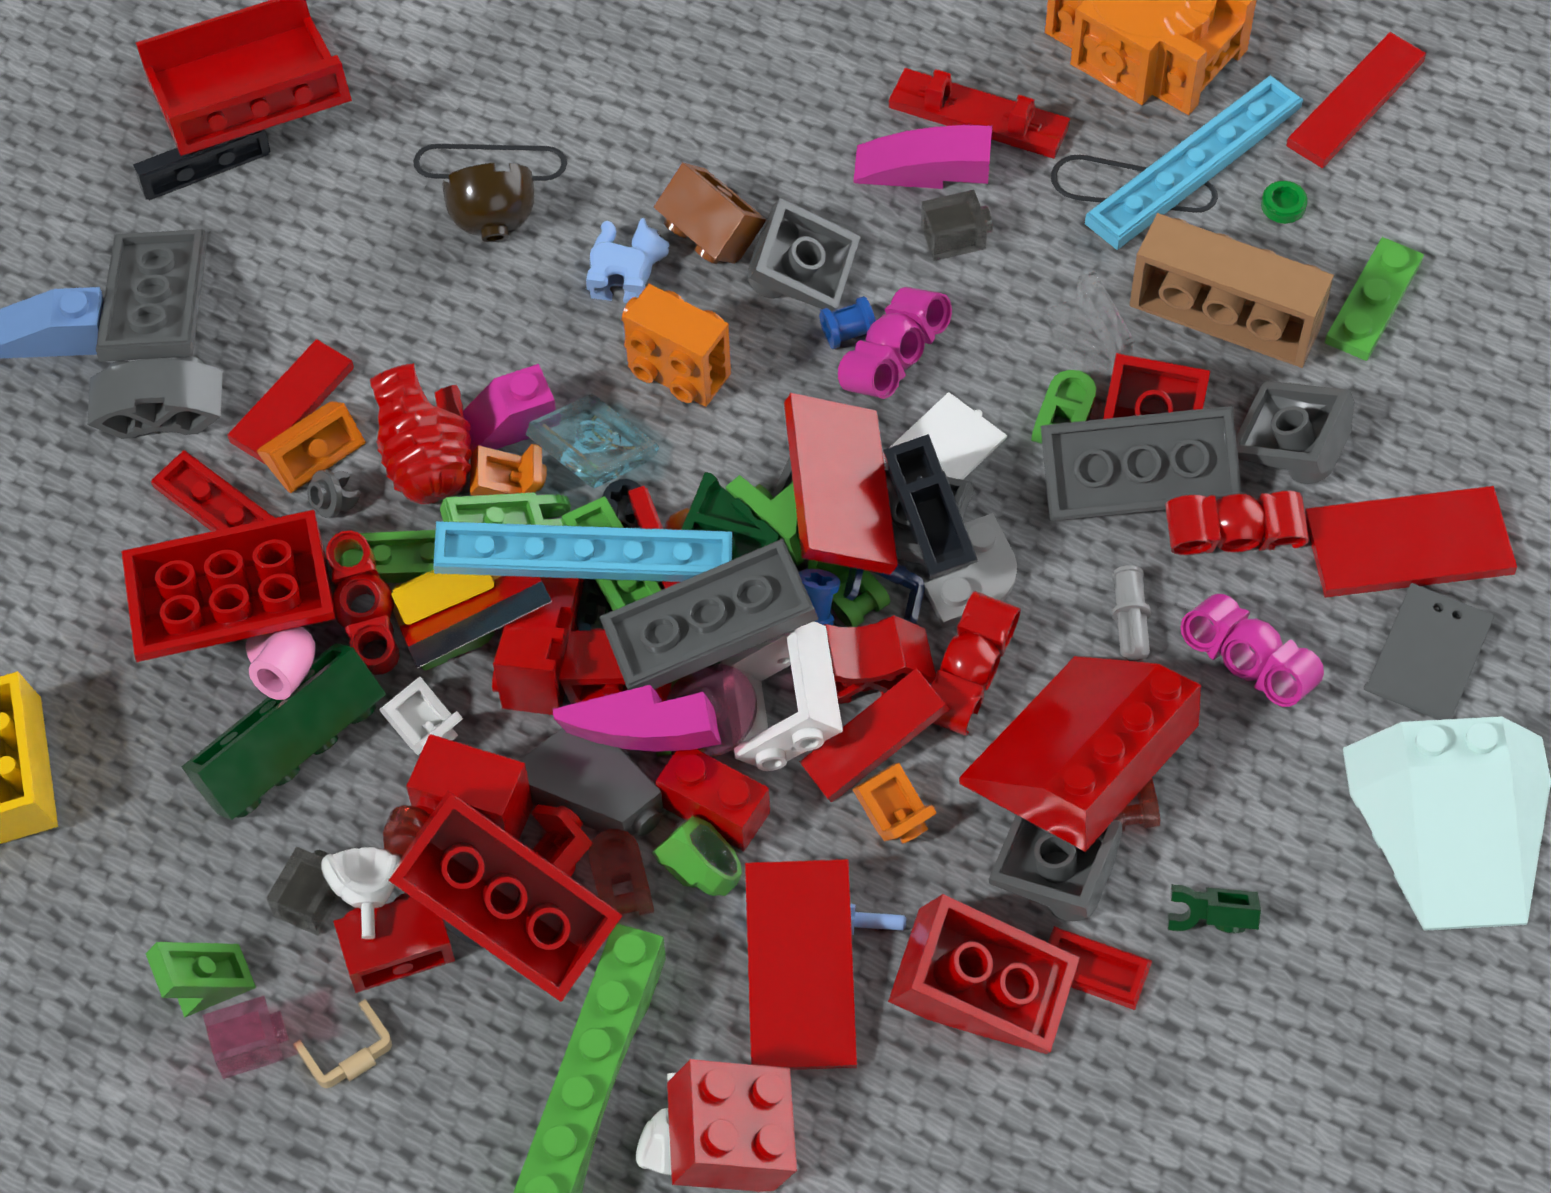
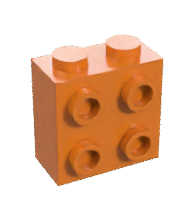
(676, 345)

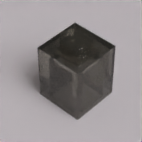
(955, 224)
(302, 893)

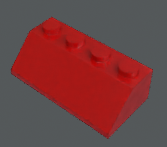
(504, 896)

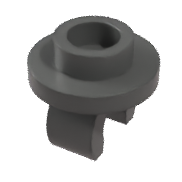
(326, 493)

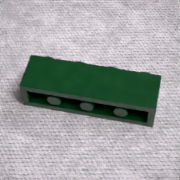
(282, 734)

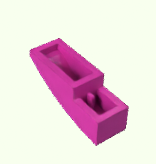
(926, 157)
(642, 721)

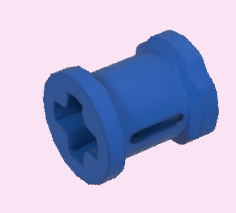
(846, 322)
(820, 588)

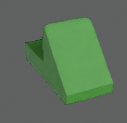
(776, 511)
(199, 973)

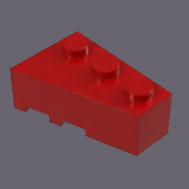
(534, 650)

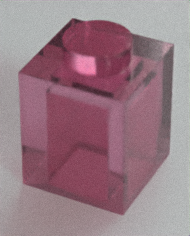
(245, 1036)

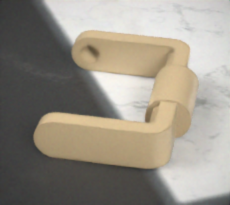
(356, 1063)

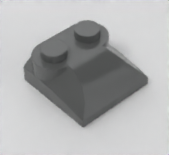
(802, 257)
(1297, 429)
(1055, 871)

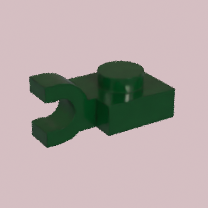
(1224, 908)

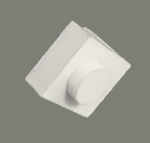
(419, 713)

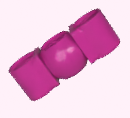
(894, 342)
(1271, 661)

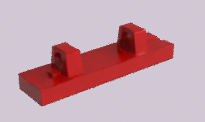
(1012, 122)

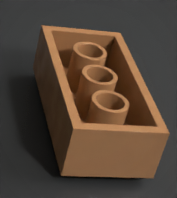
(1230, 289)

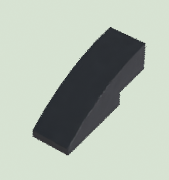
(929, 506)

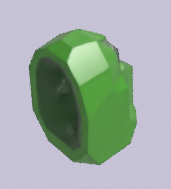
(700, 857)

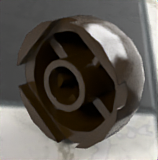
(489, 200)

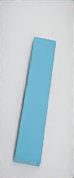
(1193, 162)
(578, 551)

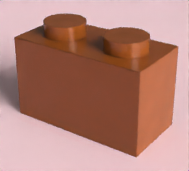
(709, 214)

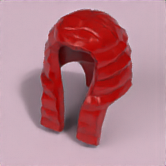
(421, 443)

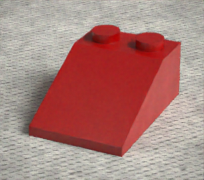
(1153, 387)
(983, 976)

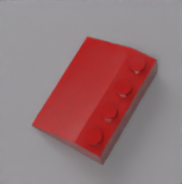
(227, 585)
(1087, 745)

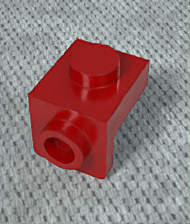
(564, 839)

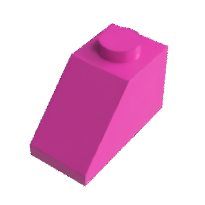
(507, 407)

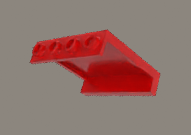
(241, 73)

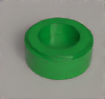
(1284, 202)

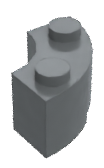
(155, 397)

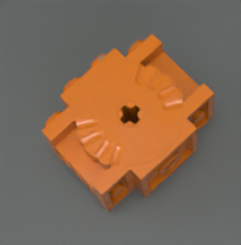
(1153, 44)

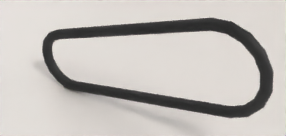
(1124, 165)

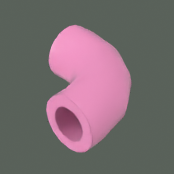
(280, 661)

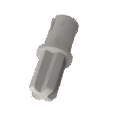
(1131, 612)

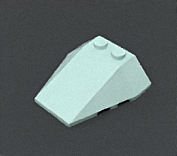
(1456, 815)

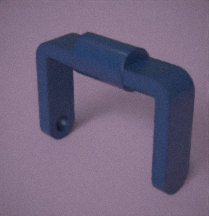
(898, 576)

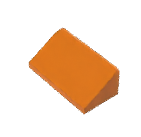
(312, 445)

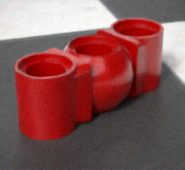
(1236, 522)
(360, 580)
(973, 658)

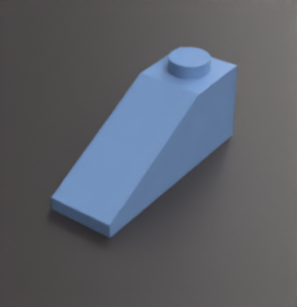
(52, 324)

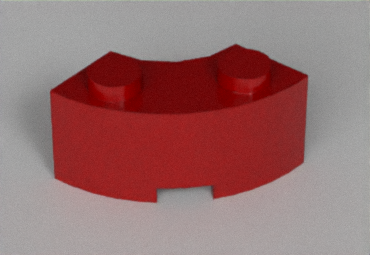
(877, 655)

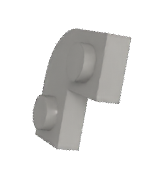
(991, 575)

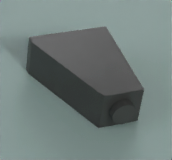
(593, 783)

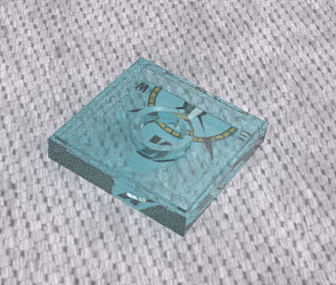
(592, 440)

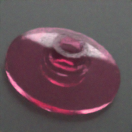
(732, 699)

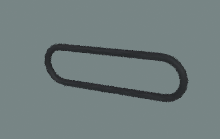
(489, 147)

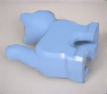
(623, 265)

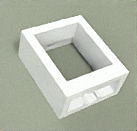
(815, 694)

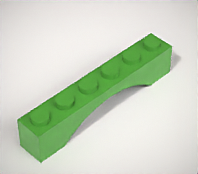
(592, 1062)

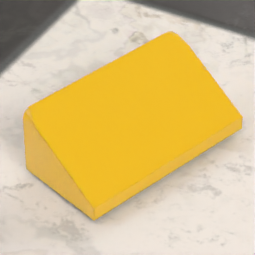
(436, 592)

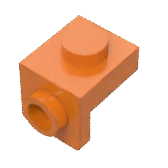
(506, 473)
(894, 805)

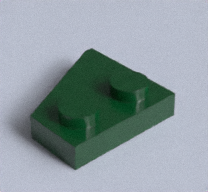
(719, 511)

